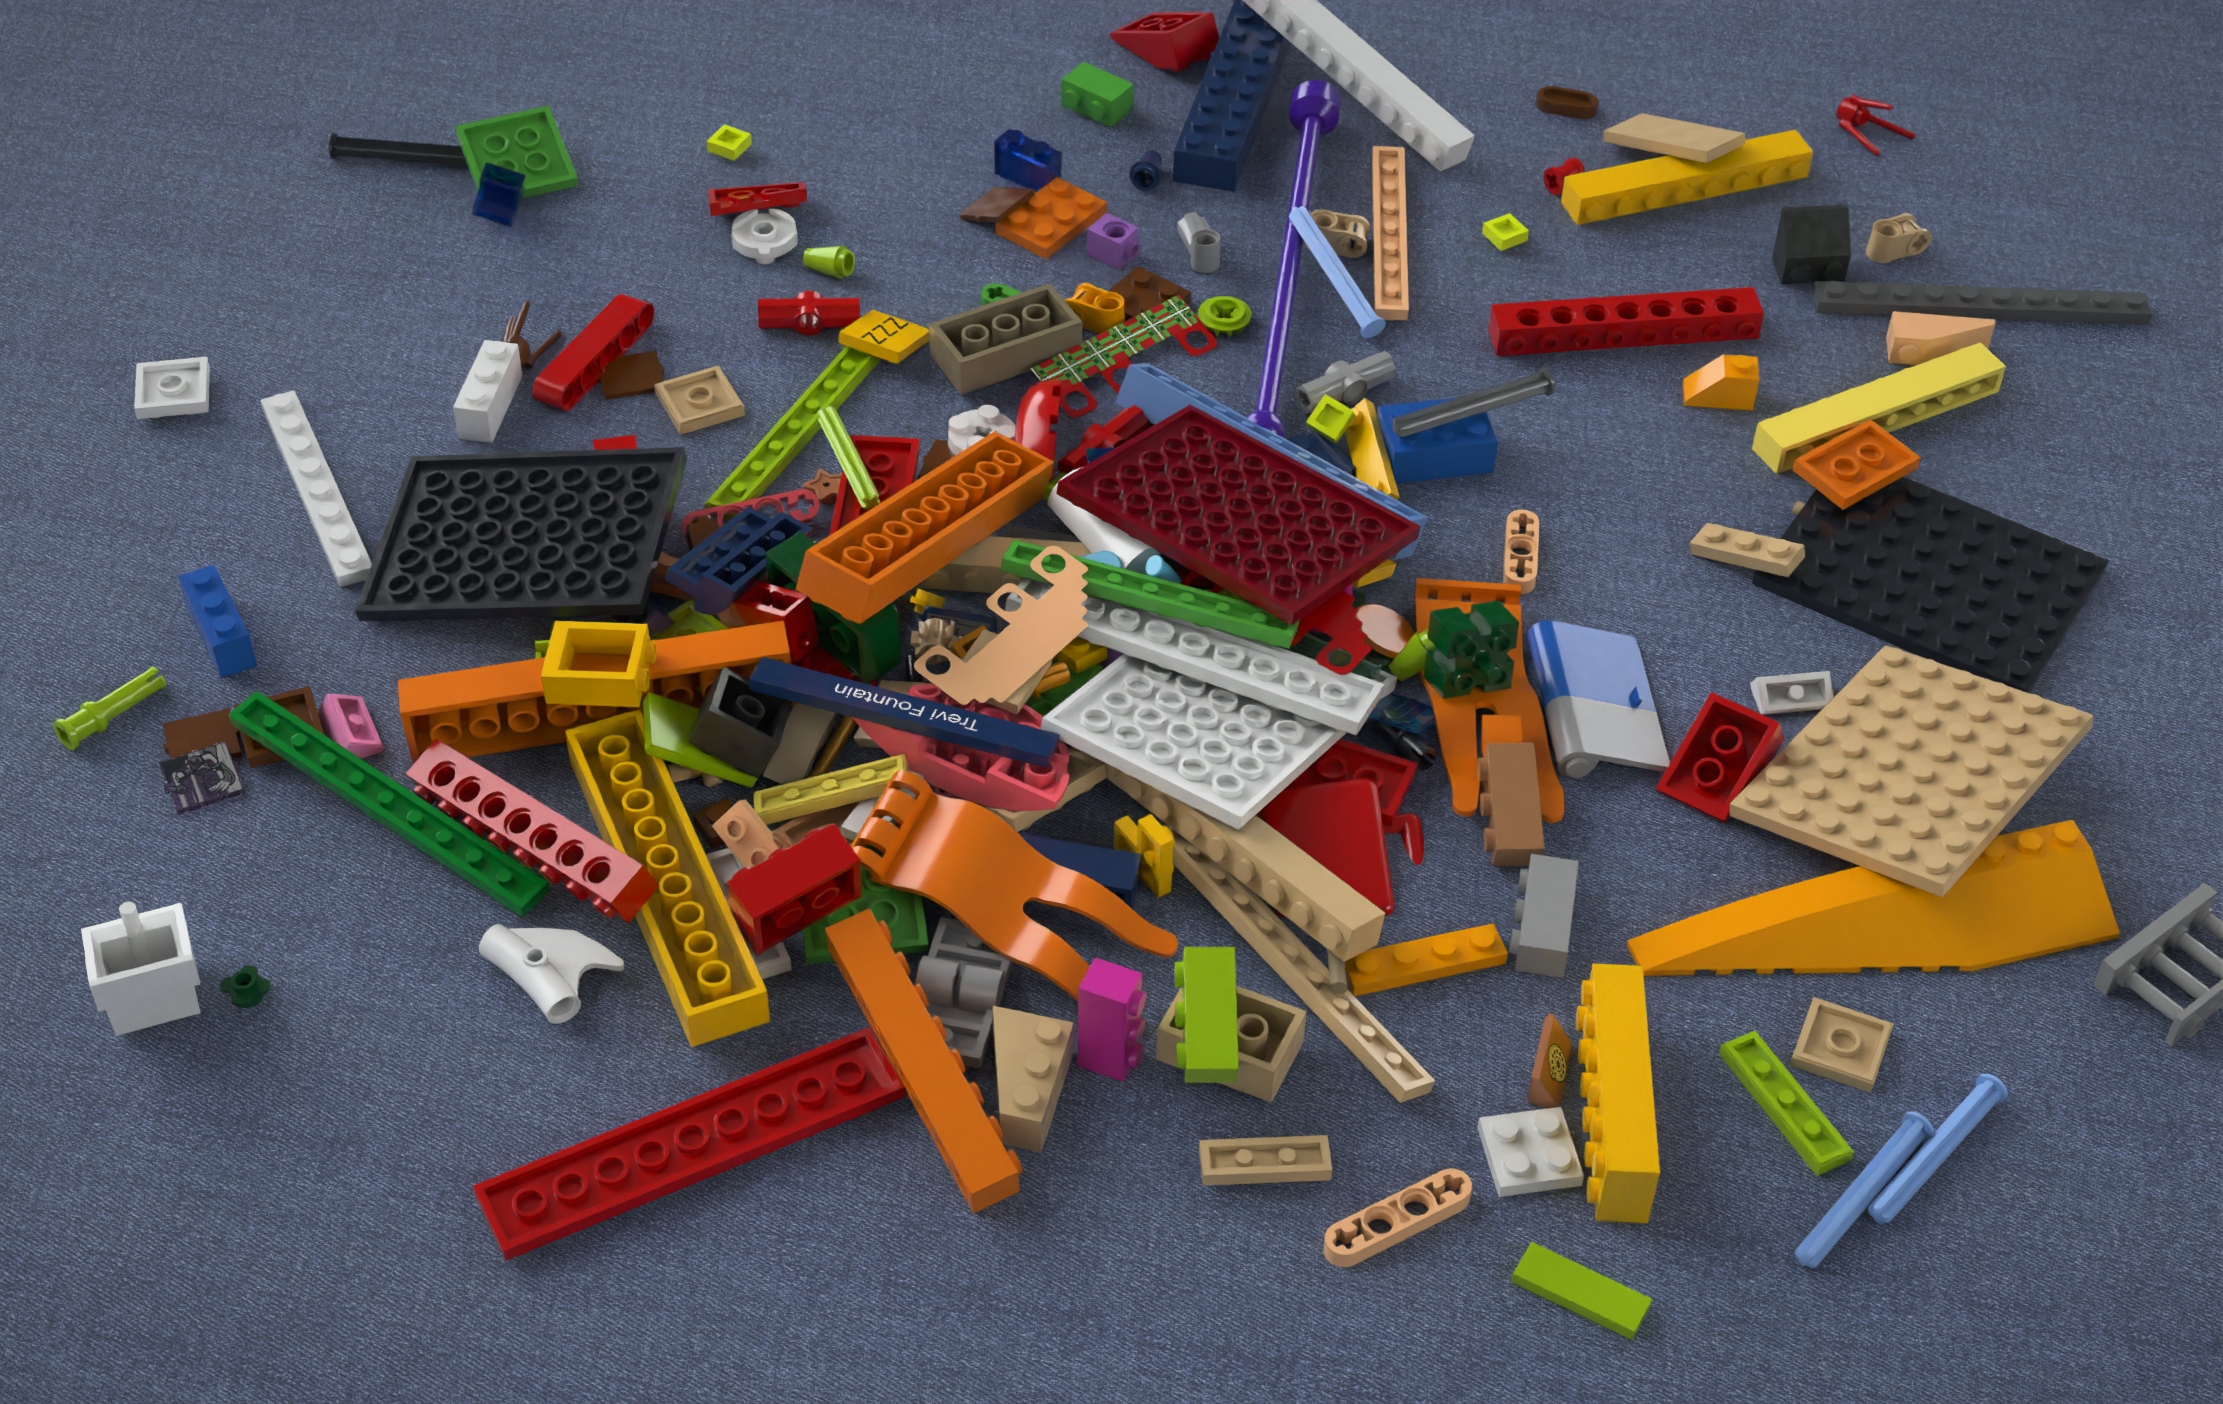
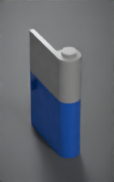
(1595, 698)

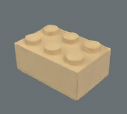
(1267, 1041)

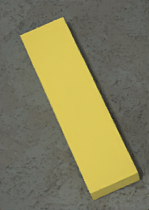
(827, 790)

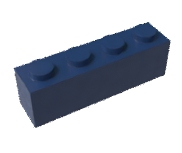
(1111, 868)

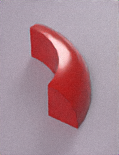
(1034, 418)

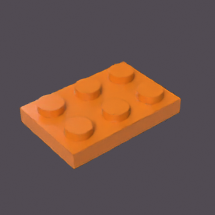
(1051, 218)
(1856, 464)

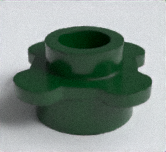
(245, 987)

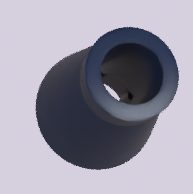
(1147, 171)

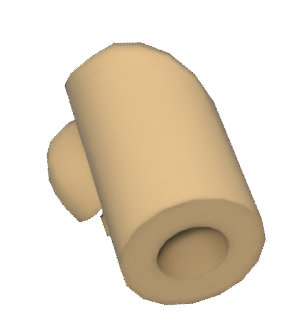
(680, 773)

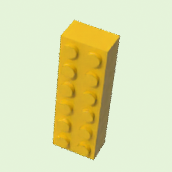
(1618, 1094)

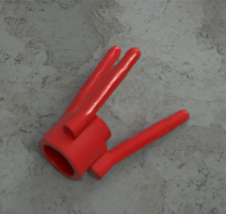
(1854, 113)

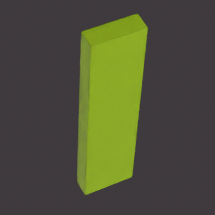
(1786, 1103)

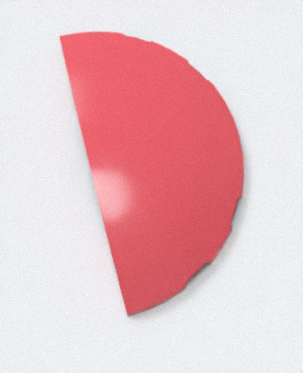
(976, 773)

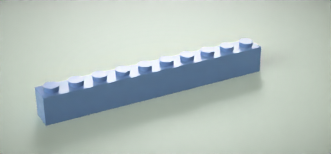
(1164, 395)

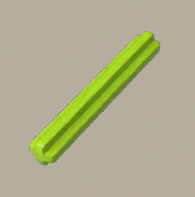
(848, 457)

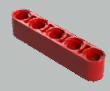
(584, 359)

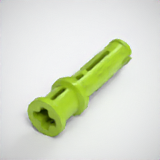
(95, 716)

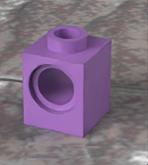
(1112, 241)

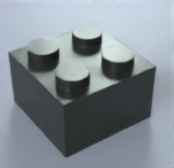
(740, 723)

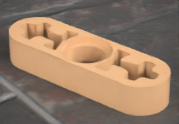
(1526, 541)

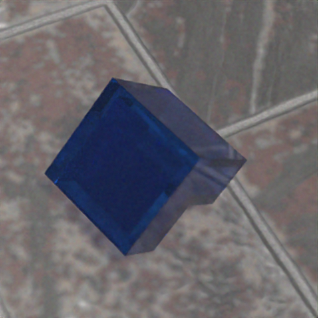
(499, 194)

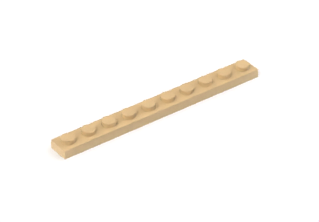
(1303, 973)

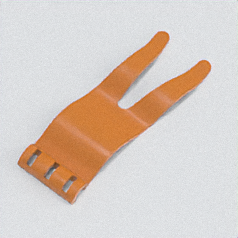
(1457, 715)
(986, 875)

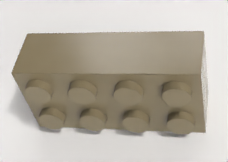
(1003, 338)

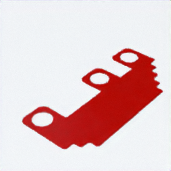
(1333, 618)

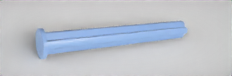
(1337, 273)
(1935, 1151)
(1864, 1189)

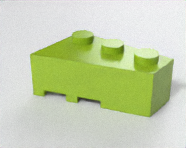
(1207, 1015)

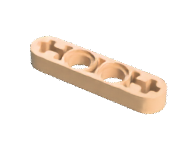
(1402, 1222)

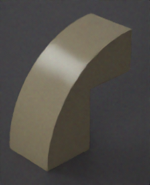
(803, 736)

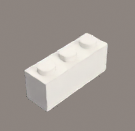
(487, 391)

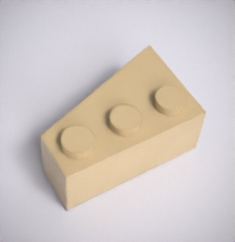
(1030, 1073)

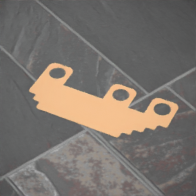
(1023, 647)

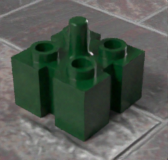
(1471, 649)

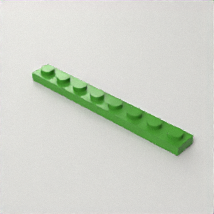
(1158, 596)

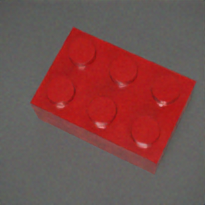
(794, 888)

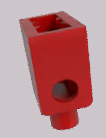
(773, 603)

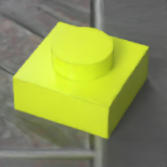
(729, 142)
(1505, 231)
(1330, 418)

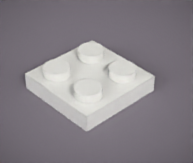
(172, 387)
(1530, 1151)

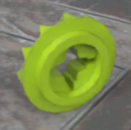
(1226, 307)

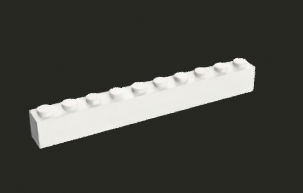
(1369, 79)

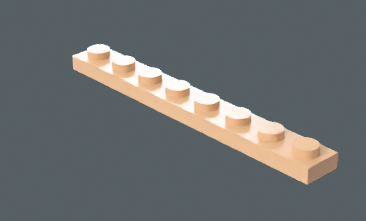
(1389, 233)

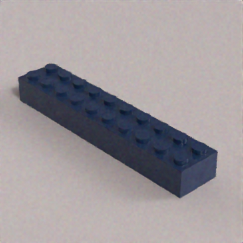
(1230, 101)

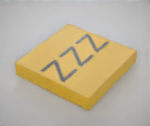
(884, 336)

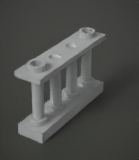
(2147, 950)

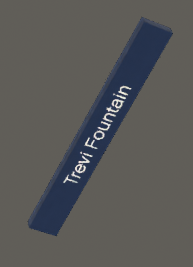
(904, 712)

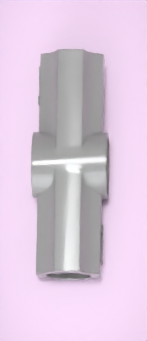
(1346, 381)

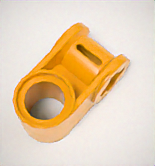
(1097, 308)

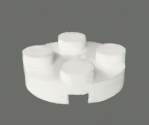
(764, 234)
(974, 424)

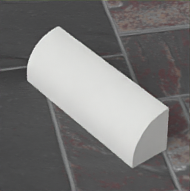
(1100, 535)

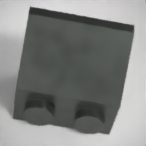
(1812, 244)

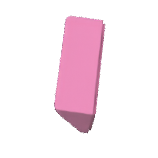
(350, 724)

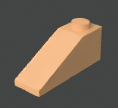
(1921, 337)

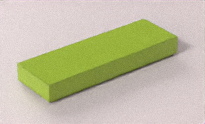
(1581, 1290)

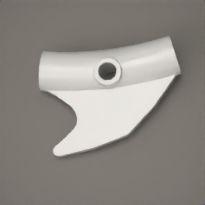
(547, 964)

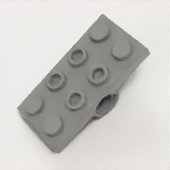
(962, 986)

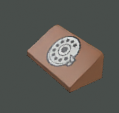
(1550, 1065)

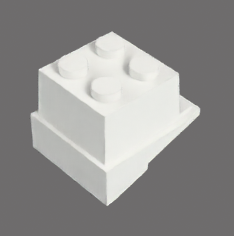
(142, 967)

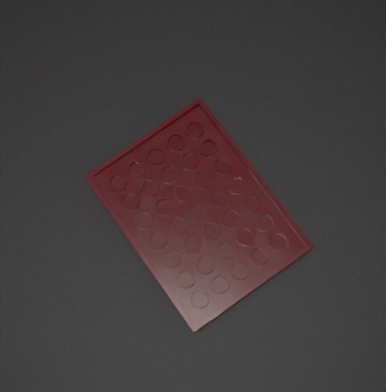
(1239, 513)

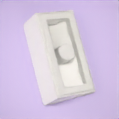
(1792, 692)

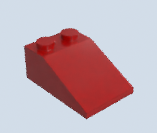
(1170, 38)
(1720, 756)

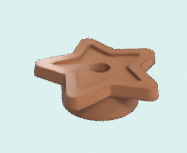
(824, 486)

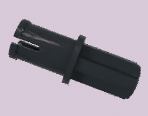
(1408, 744)

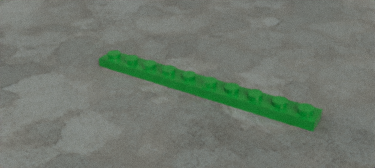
(390, 803)

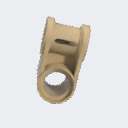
(1339, 232)
(1896, 239)

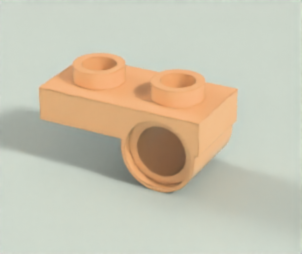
(748, 834)

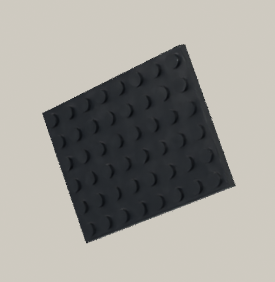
(524, 535)
(1940, 579)

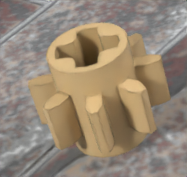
(930, 634)

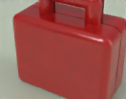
(1345, 833)

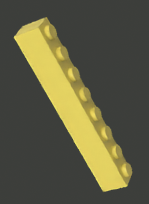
(1887, 401)

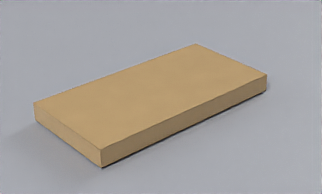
(1674, 137)

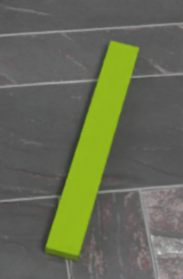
(793, 429)

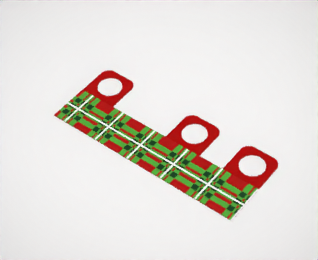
(1113, 347)

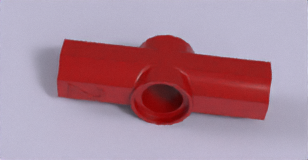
(808, 312)
(1113, 434)

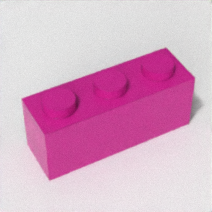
(1110, 1020)

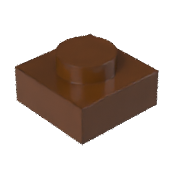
(707, 817)

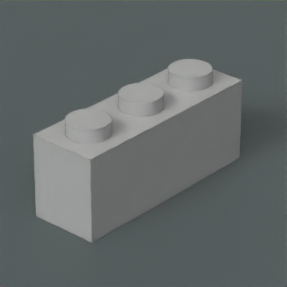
(1544, 915)

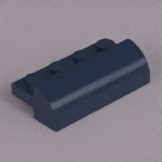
(732, 559)

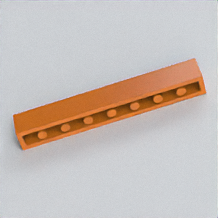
(923, 1061)

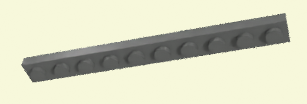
(1982, 302)

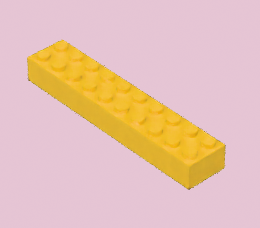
(687, 917)

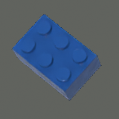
(1440, 452)

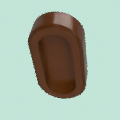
(1567, 102)

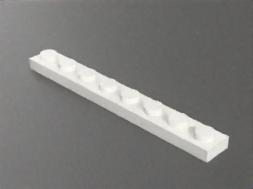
(317, 488)

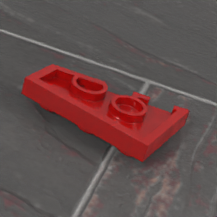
(756, 197)

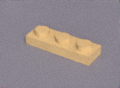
(1747, 549)
(1265, 1160)

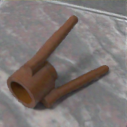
(512, 336)

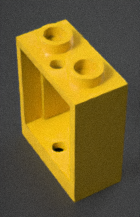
(597, 687)

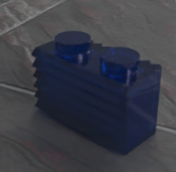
(1026, 160)

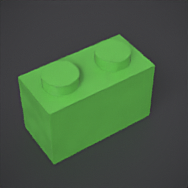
(1097, 94)

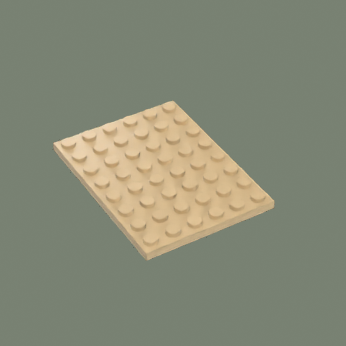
(1912, 769)

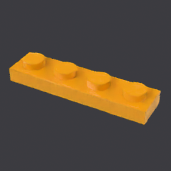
(1425, 959)

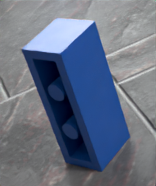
(217, 621)

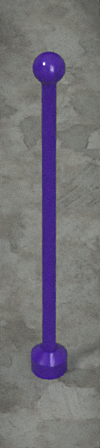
(1314, 113)

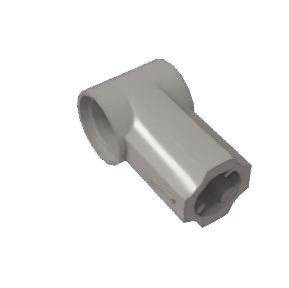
(1200, 242)

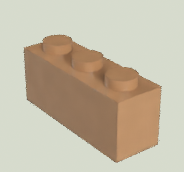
(1511, 803)

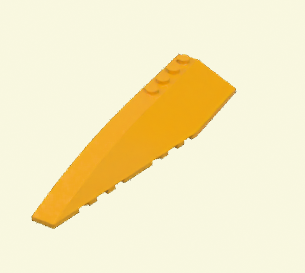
(2014, 903)

